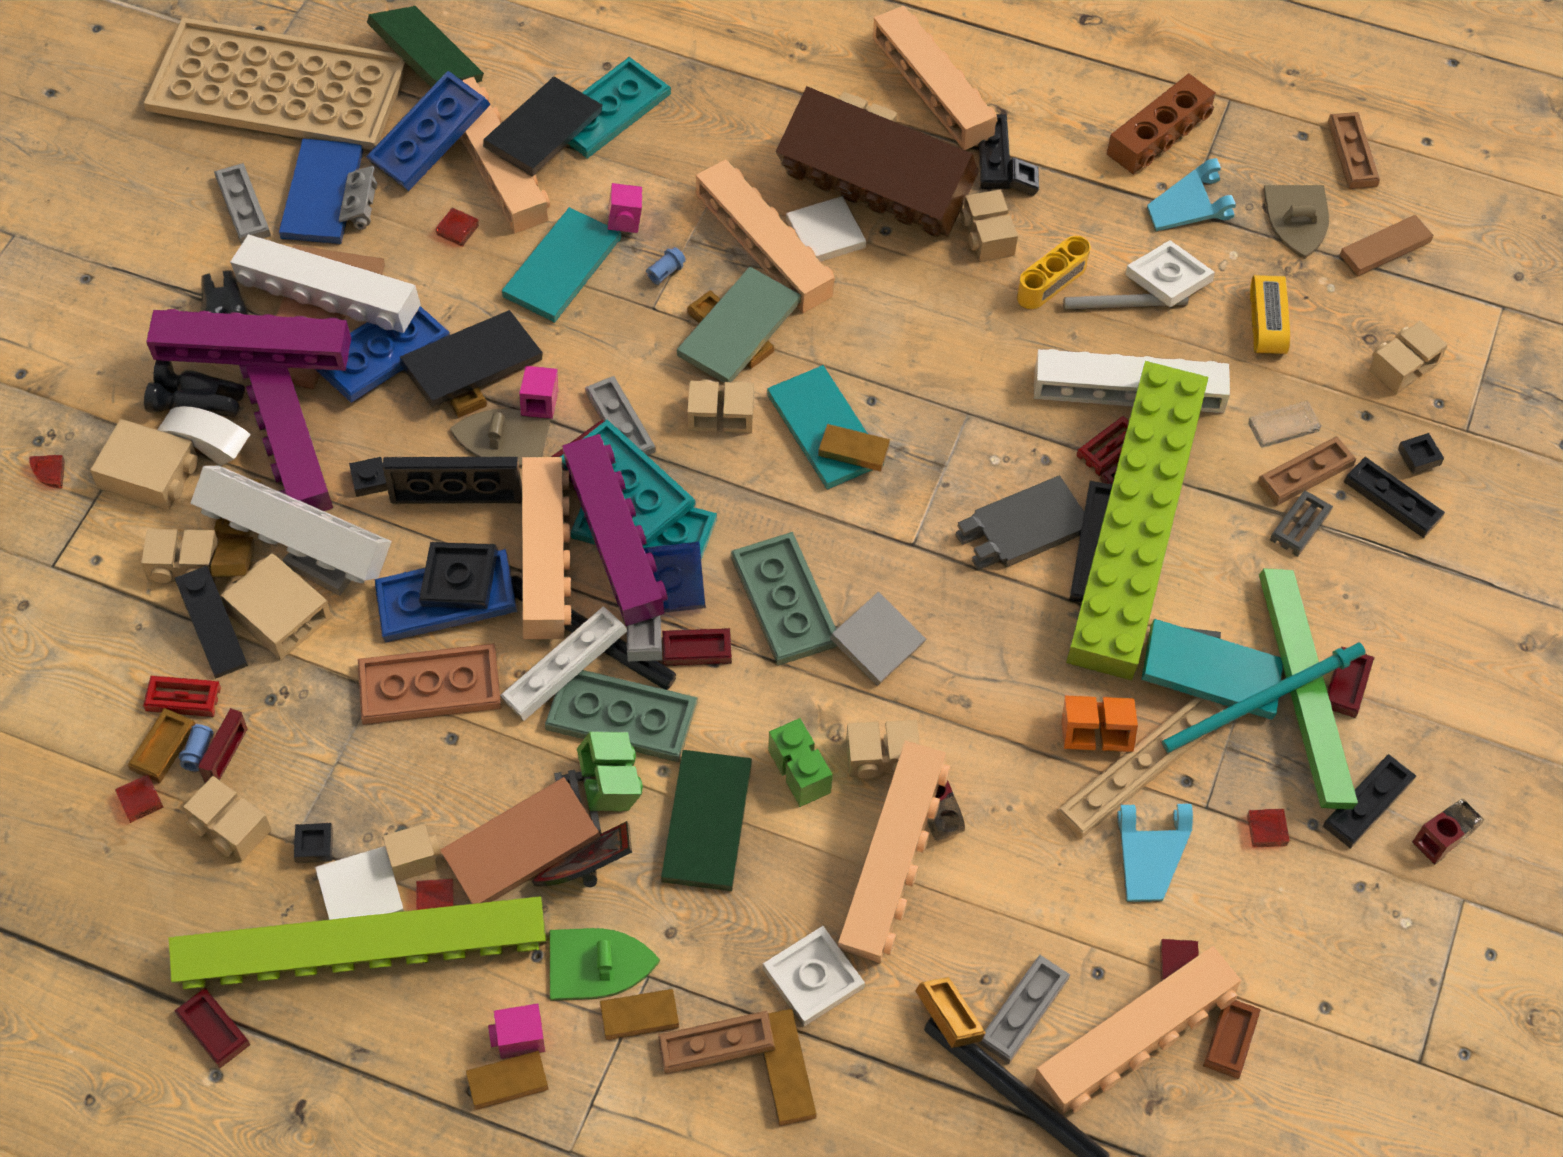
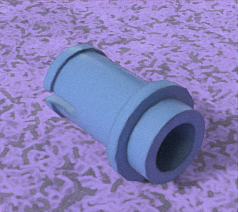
(671, 261)
(195, 747)

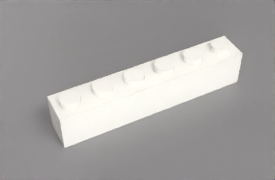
(325, 283)
(1115, 378)
(291, 523)

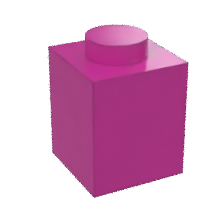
(624, 208)
(539, 392)
(517, 1031)

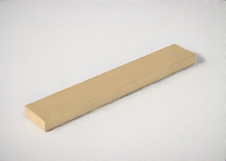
(1133, 770)

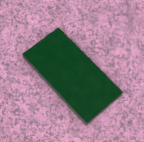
(422, 45)
(706, 820)

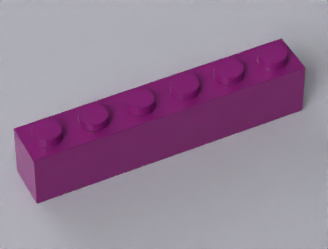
(249, 339)
(287, 435)
(613, 529)

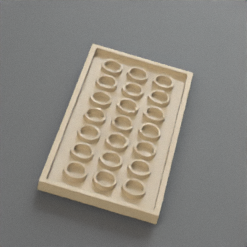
(276, 83)

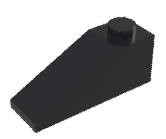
(211, 621)

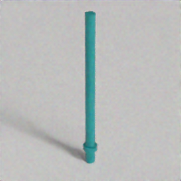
(1339, 659)

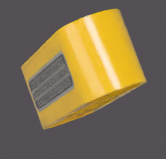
(1053, 272)
(1270, 314)

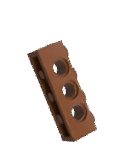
(1161, 124)

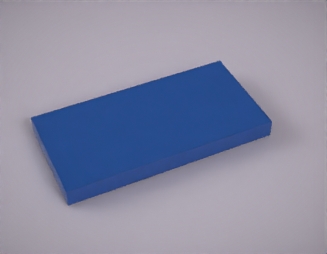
(428, 130)
(318, 191)
(377, 353)
(405, 617)

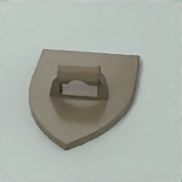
(1298, 216)
(502, 434)

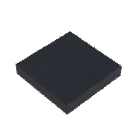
(458, 575)

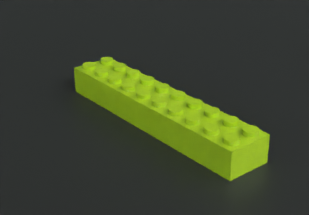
(1137, 521)

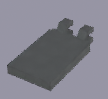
(1023, 524)

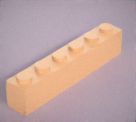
(934, 77)
(512, 188)
(764, 234)
(543, 548)
(893, 852)
(1137, 1031)

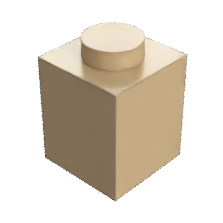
(412, 852)

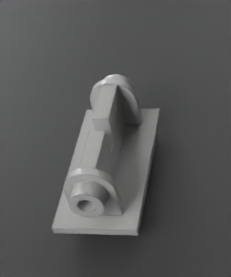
(358, 196)

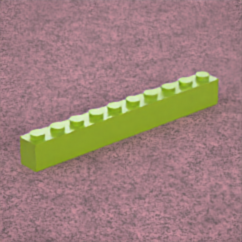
(356, 940)

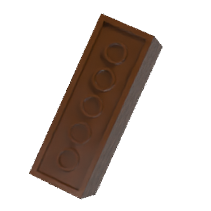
(877, 162)

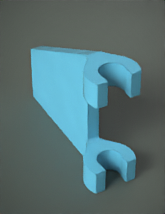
(1188, 200)
(1151, 855)

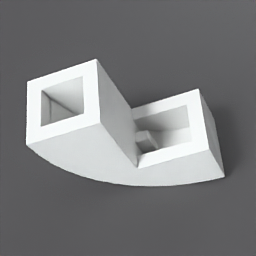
(208, 432)

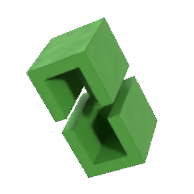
(611, 761)
(807, 771)

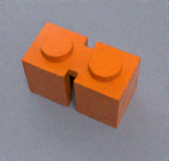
(1113, 715)

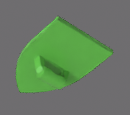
(596, 963)

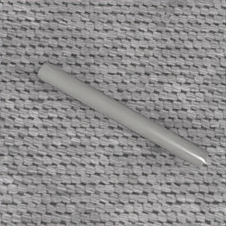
(1115, 301)

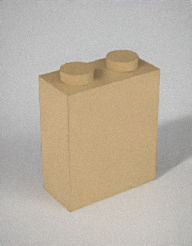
(144, 464)
(276, 606)

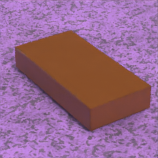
(1232, 1039)

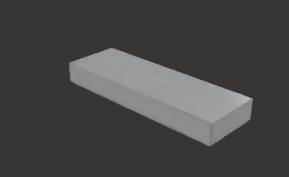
(242, 202)
(613, 405)
(1024, 1009)

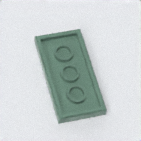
(739, 325)
(784, 598)
(601, 703)

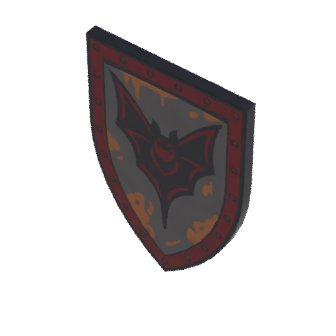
(584, 863)

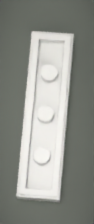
(563, 663)

